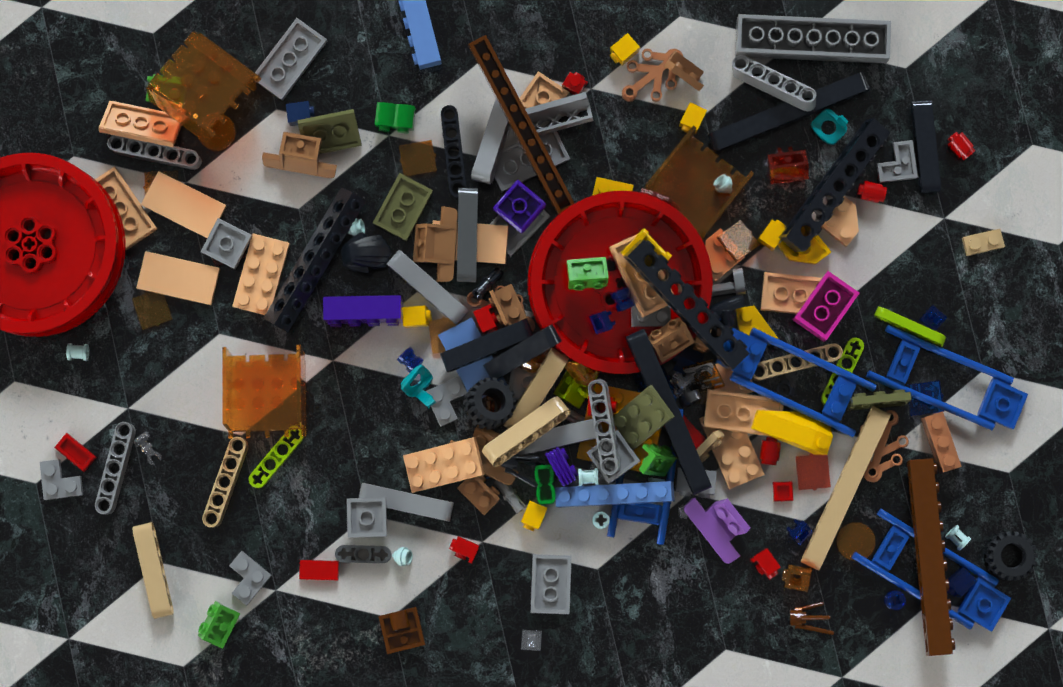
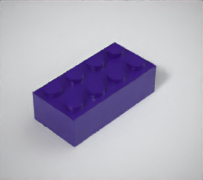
(363, 309)

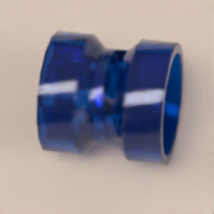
(620, 295)
(409, 359)

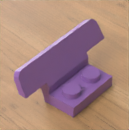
(718, 525)

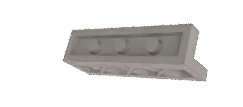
(559, 108)

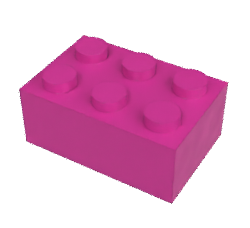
(826, 306)

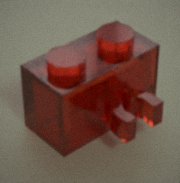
(788, 166)

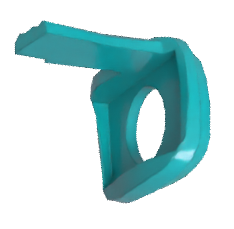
(840, 122)
(418, 389)

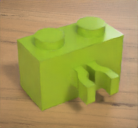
(571, 391)

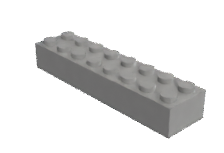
(813, 38)

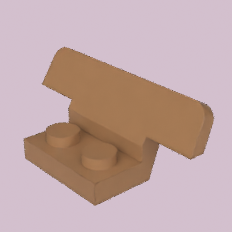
(299, 155)
(437, 244)
(497, 473)

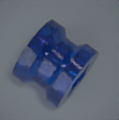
(892, 602)

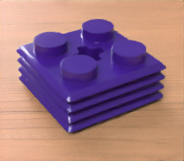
(518, 194)
(558, 461)

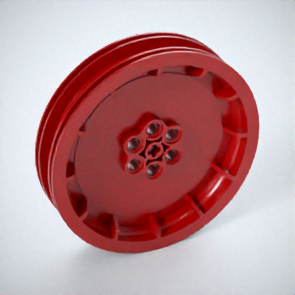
(588, 232)
(84, 243)

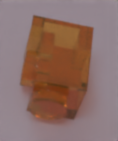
(797, 583)

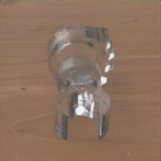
(142, 441)

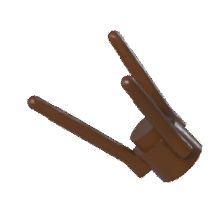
(799, 618)

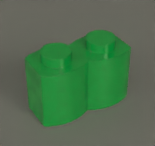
(395, 117)
(545, 490)

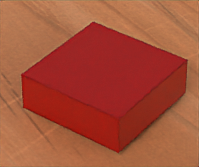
(782, 491)

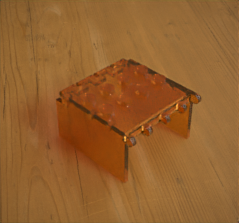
(200, 85)
(689, 179)
(264, 393)

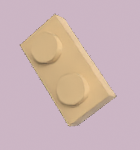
(983, 242)
(711, 442)

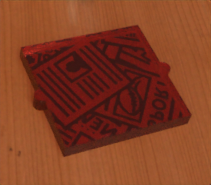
(812, 472)

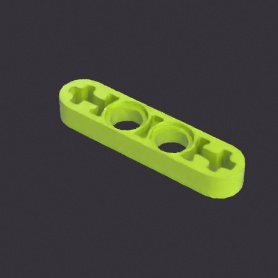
(910, 326)
(848, 348)
(279, 459)

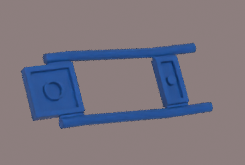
(838, 397)
(999, 405)
(644, 512)
(983, 601)

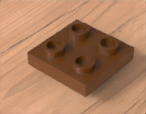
(402, 630)

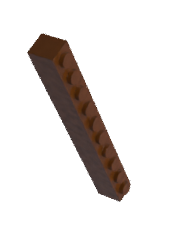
(521, 124)
(929, 557)

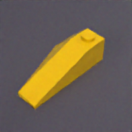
(795, 430)

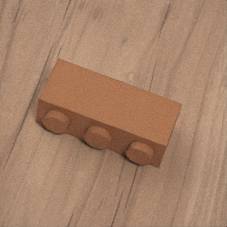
(941, 442)

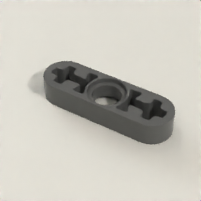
(348, 559)

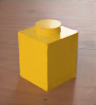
(624, 49)
(692, 117)
(771, 234)
(416, 316)
(533, 516)

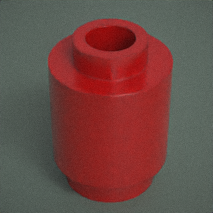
(961, 145)
(872, 192)
(770, 451)

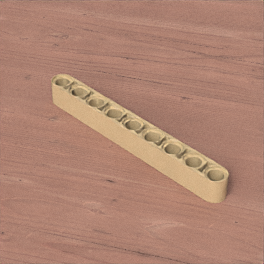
(845, 488)

